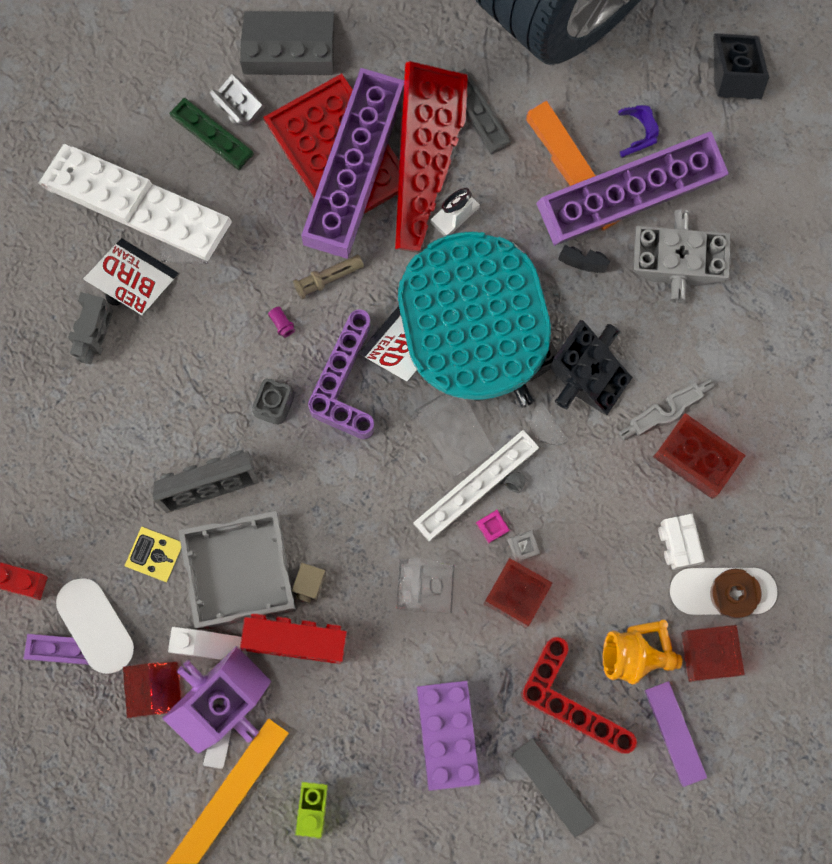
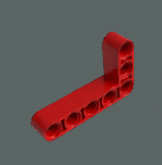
(591, 719)

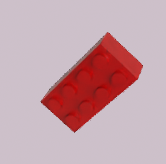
(293, 640)

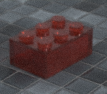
(699, 456)

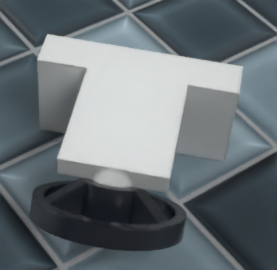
(454, 211)

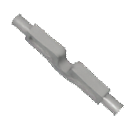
(656, 416)

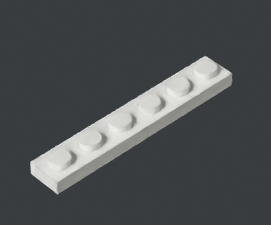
(476, 485)

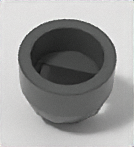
(515, 482)

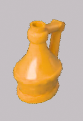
(631, 657)

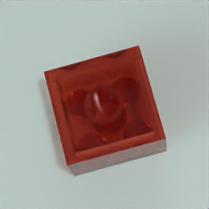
(518, 593)
(712, 653)

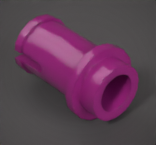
(282, 323)

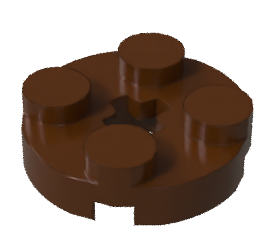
(743, 582)

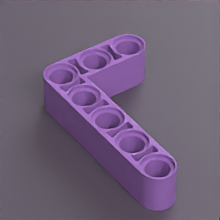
(339, 376)

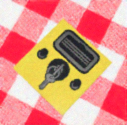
(153, 554)

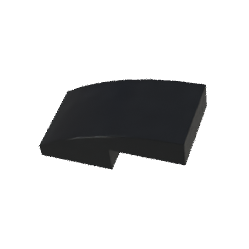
(593, 262)

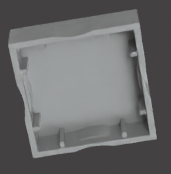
(237, 570)

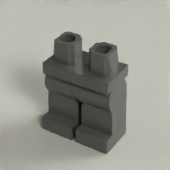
(90, 328)

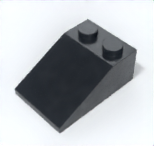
(739, 66)

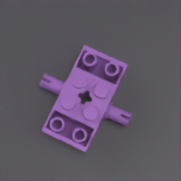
(233, 680)

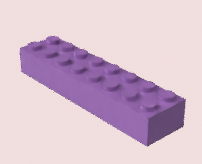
(353, 163)
(632, 188)

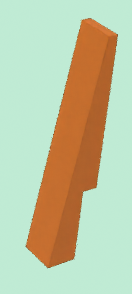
(560, 145)

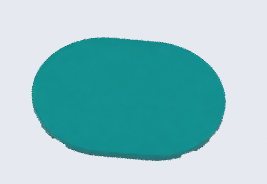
(474, 315)

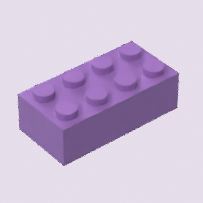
(448, 735)

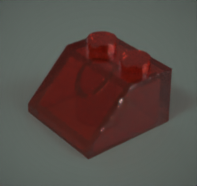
(151, 689)

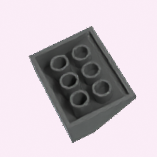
(287, 43)
(205, 482)

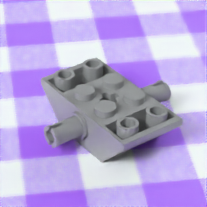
(659, 253)

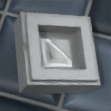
(523, 546)

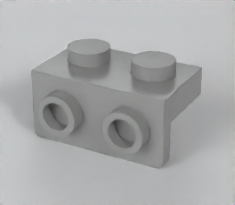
(237, 101)

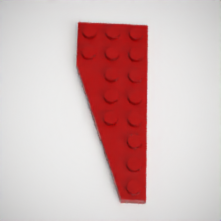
(430, 126)

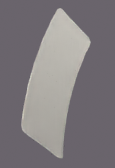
(216, 753)

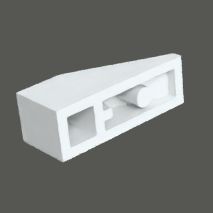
(202, 643)

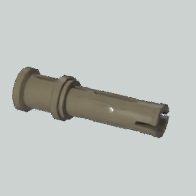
(353, 263)

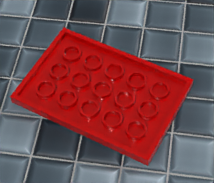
(308, 131)

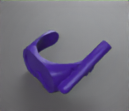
(645, 116)

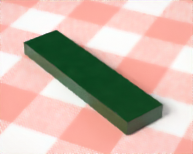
(211, 133)

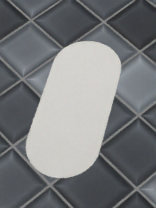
(692, 590)
(94, 625)

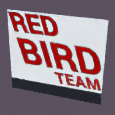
(131, 276)
(389, 347)

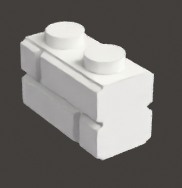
(681, 542)

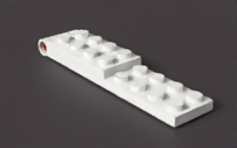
(135, 202)

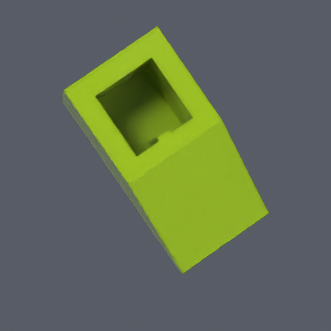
(311, 810)

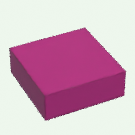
(492, 526)

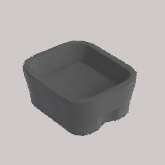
(273, 401)

